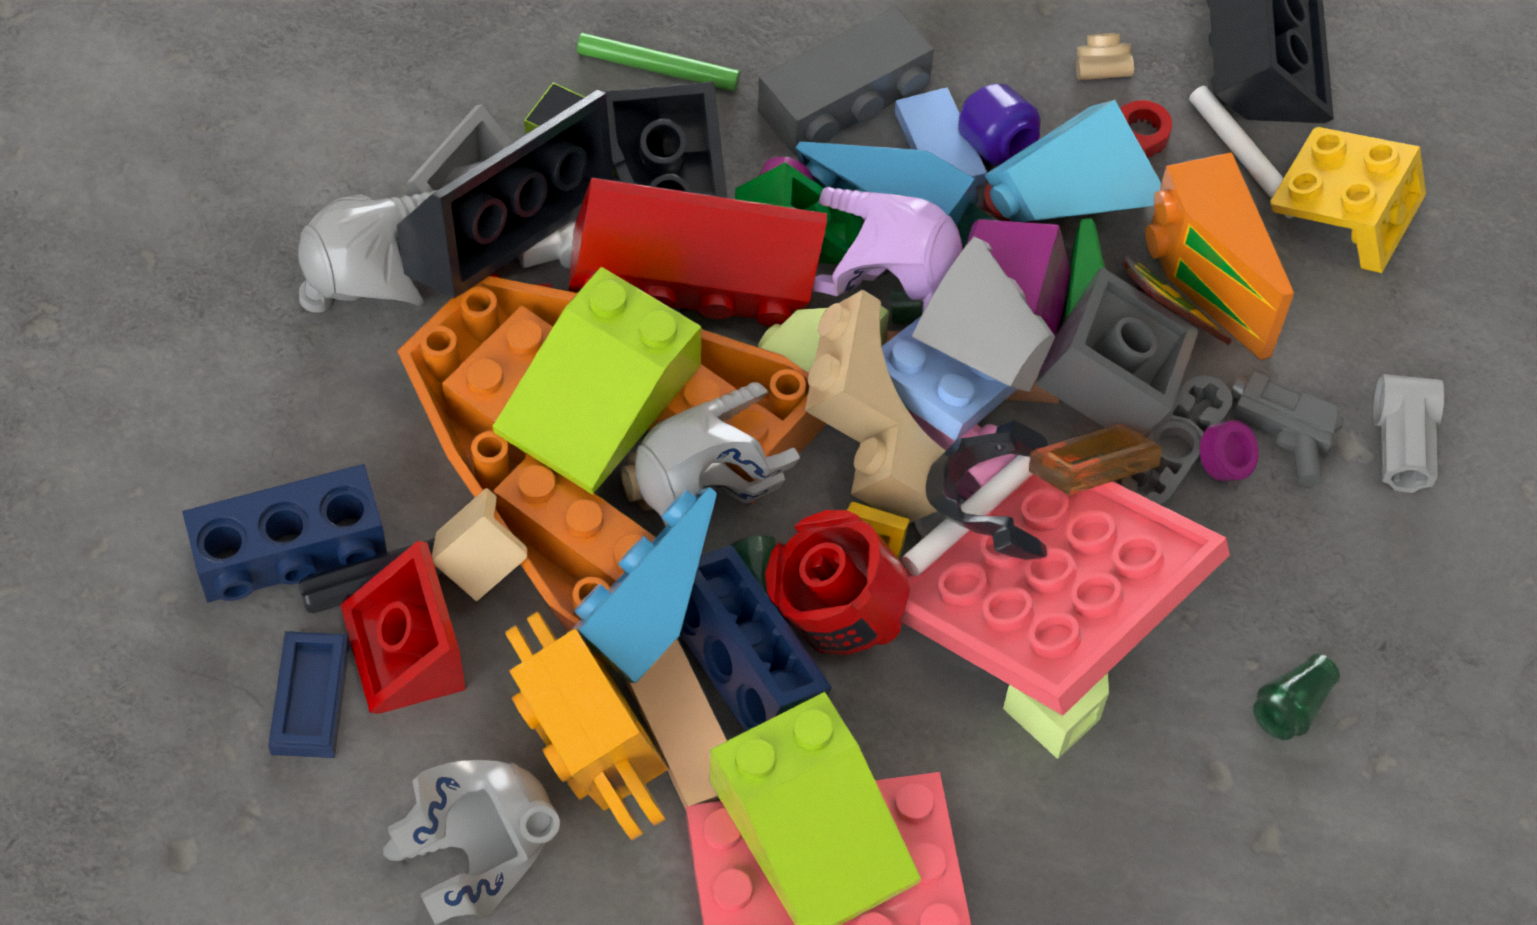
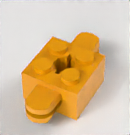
(585, 723)

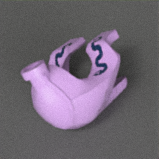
(898, 237)

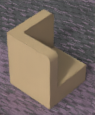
(477, 548)

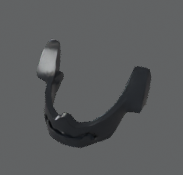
(963, 455)

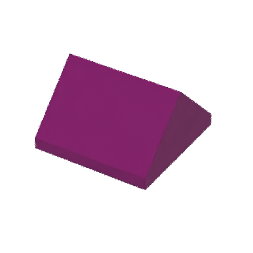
(1034, 259)

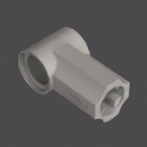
(1409, 421)

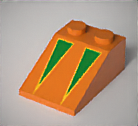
(1220, 250)

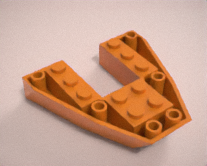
(468, 368)

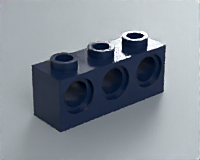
(259, 518)
(746, 642)

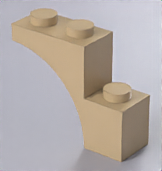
(858, 398)

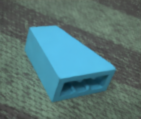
(1076, 171)

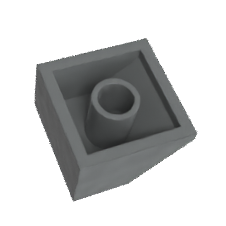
(1118, 356)

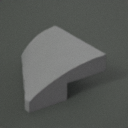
(985, 320)

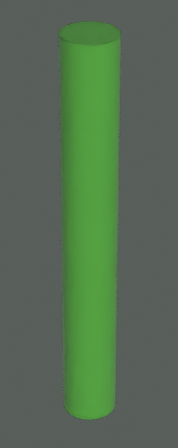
(657, 61)

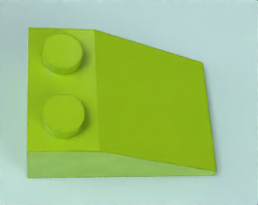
(600, 380)
(813, 815)

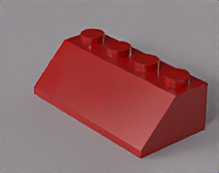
(699, 250)

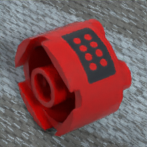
(838, 583)

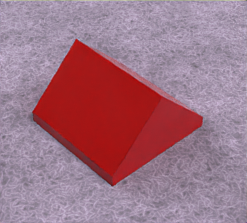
(403, 634)

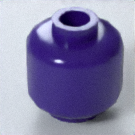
(998, 123)

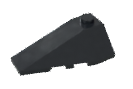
(667, 138)

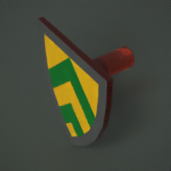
(1170, 297)

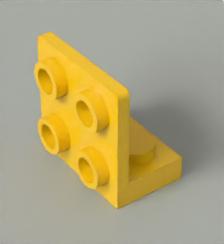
(1356, 186)

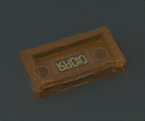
(1094, 459)

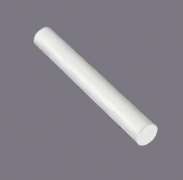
(1237, 140)
(980, 503)

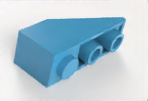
(890, 172)
(648, 602)

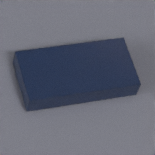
(309, 694)

